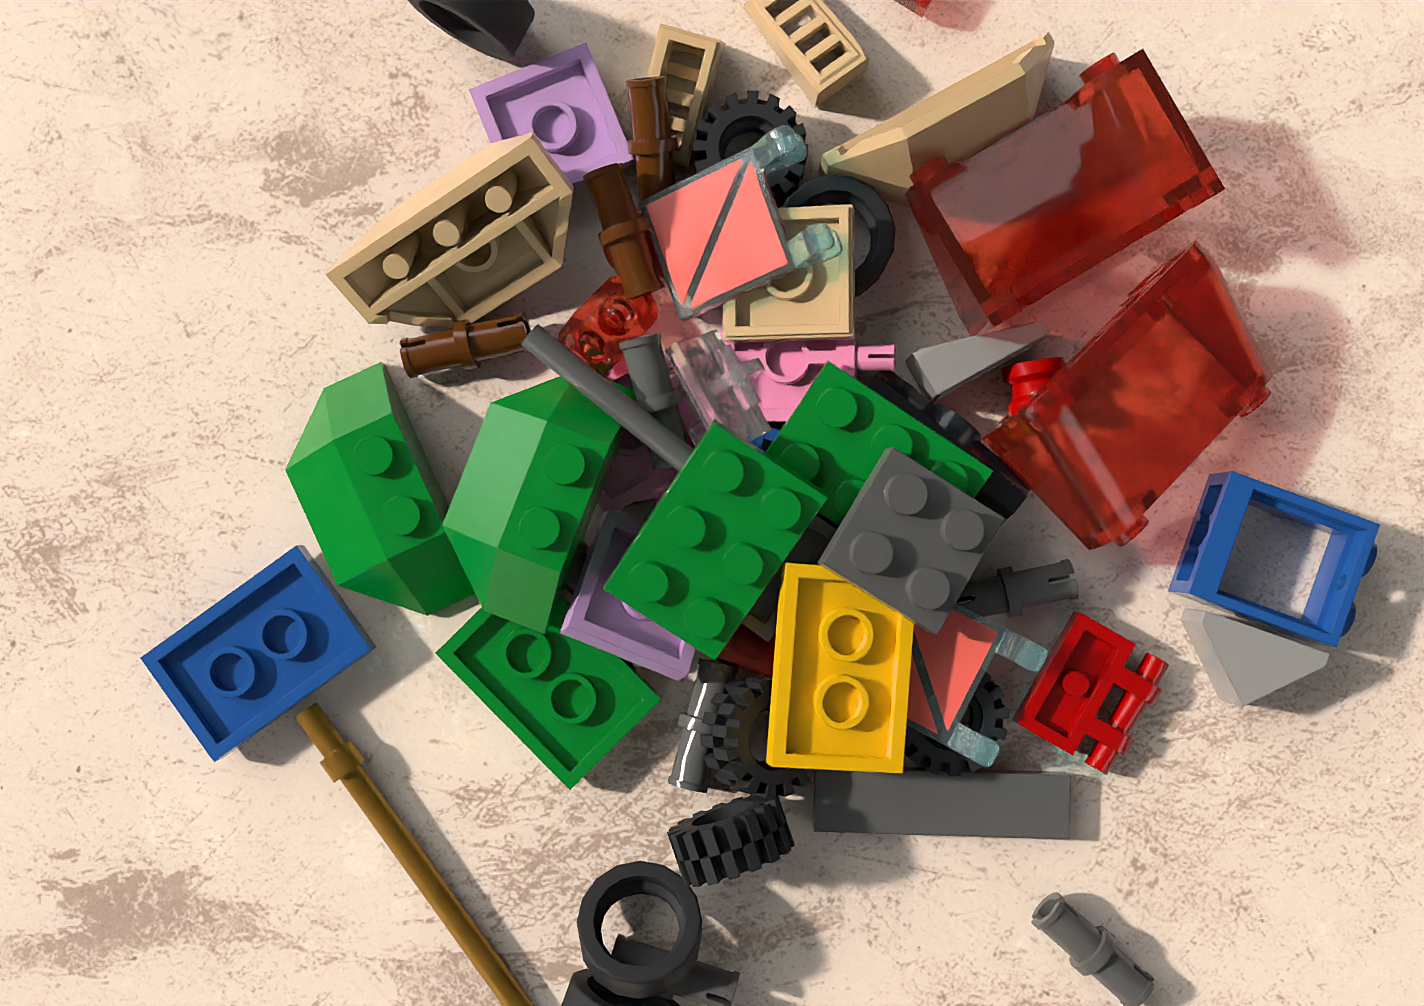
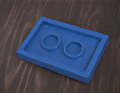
(258, 652)

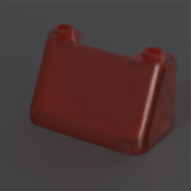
(1060, 192)
(1137, 401)

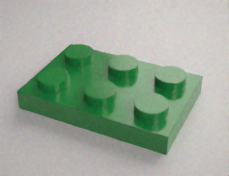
(843, 431)
(715, 540)
(550, 689)

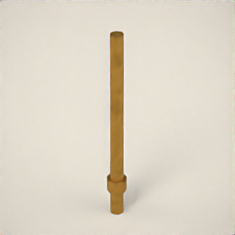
(344, 763)

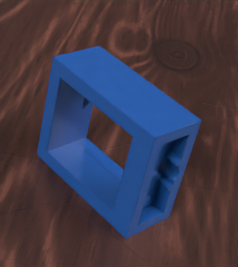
(1212, 537)

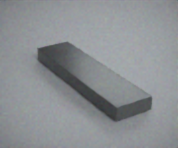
(944, 805)

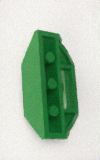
(376, 497)
(531, 497)

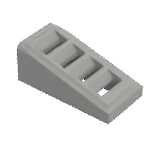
(956, 363)

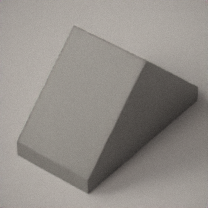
(1247, 660)

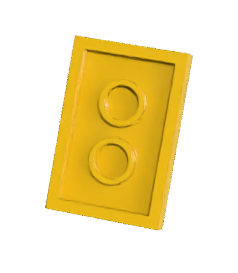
(837, 676)

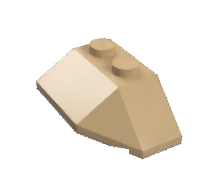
(949, 123)
(462, 240)

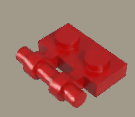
(1075, 684)

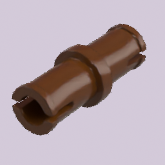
(651, 135)
(623, 231)
(464, 345)

